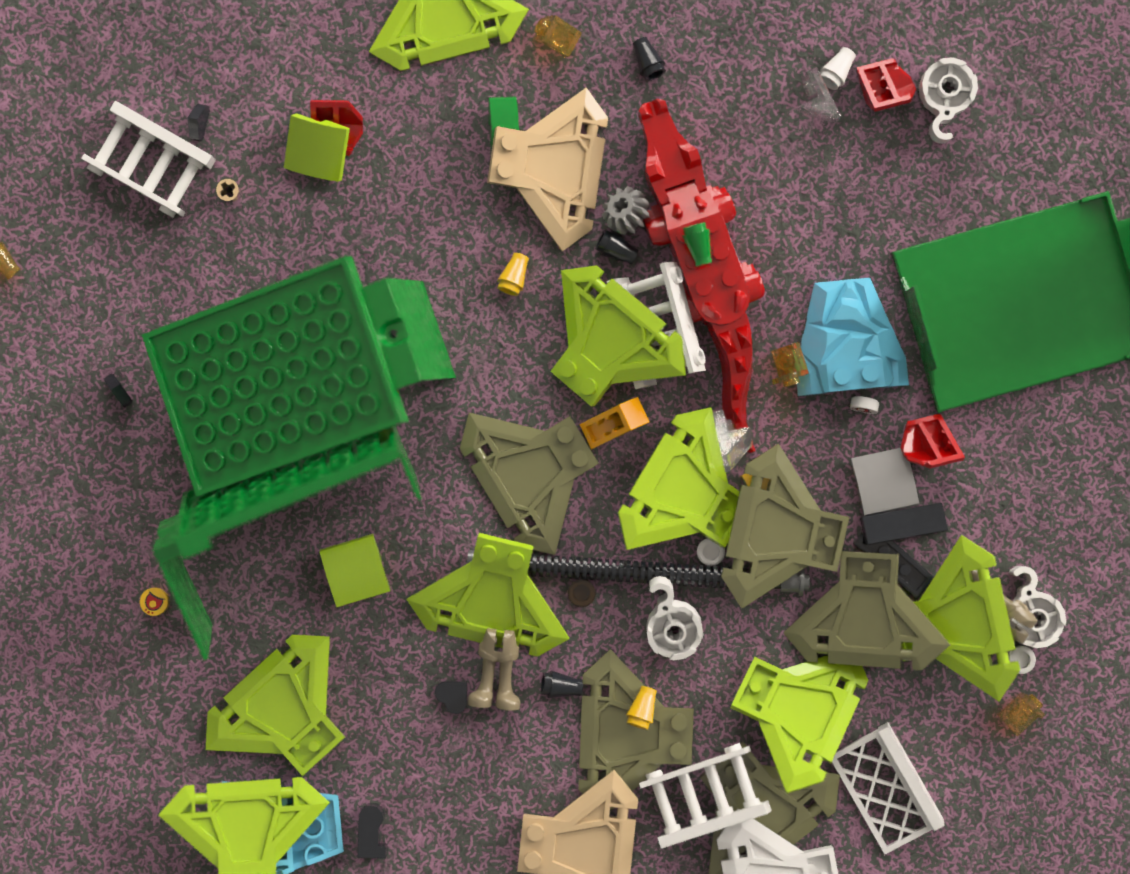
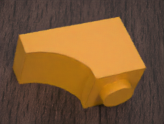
(614, 422)

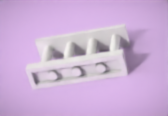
(149, 131)
(672, 278)
(699, 823)

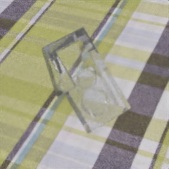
(822, 105)
(732, 442)

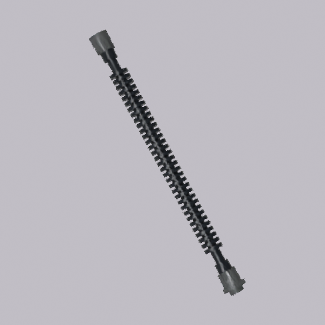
(796, 584)

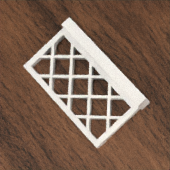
(908, 776)

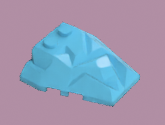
(849, 341)

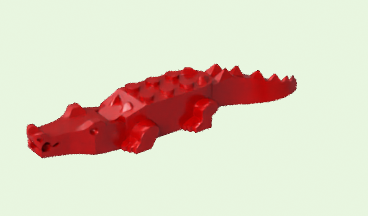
(716, 290)

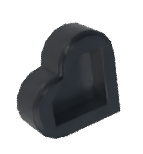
(197, 121)
(118, 390)
(453, 695)

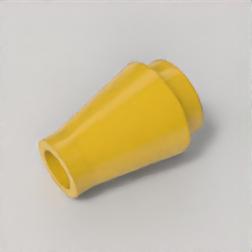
(513, 276)
(642, 709)

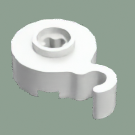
(945, 104)
(1043, 604)
(669, 614)

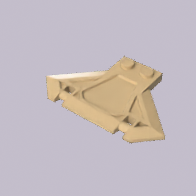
(555, 166)
(583, 834)

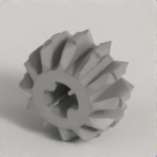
(626, 210)

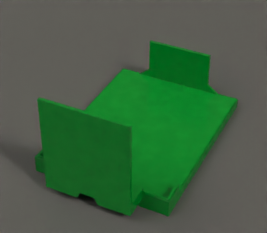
(1020, 300)
(293, 370)
(252, 498)

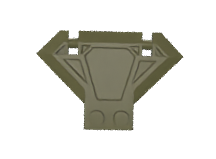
(528, 473)
(778, 530)
(867, 619)
(615, 745)
(788, 814)

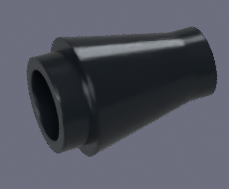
(648, 60)
(615, 247)
(560, 685)

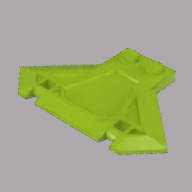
(444, 29)
(611, 337)
(682, 488)
(491, 594)
(971, 619)
(280, 707)
(800, 713)
(244, 821)

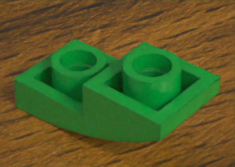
(502, 113)

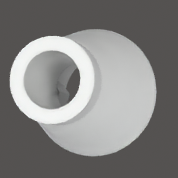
(837, 69)

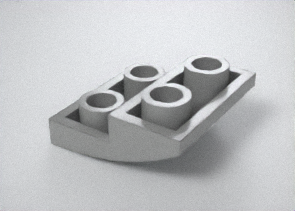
(884, 482)

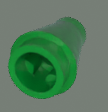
(698, 242)

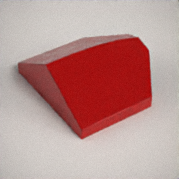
(885, 85)
(342, 113)
(930, 442)

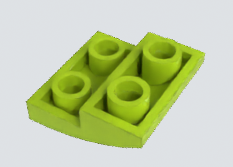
(316, 148)
(354, 570)

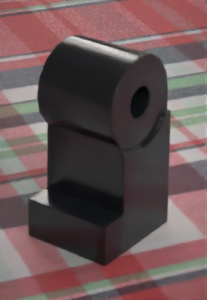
(369, 832)

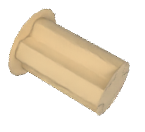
(221, 192)

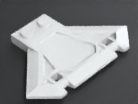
(770, 853)

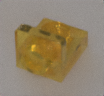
(557, 34)
(789, 364)
(1021, 713)

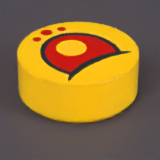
(154, 601)

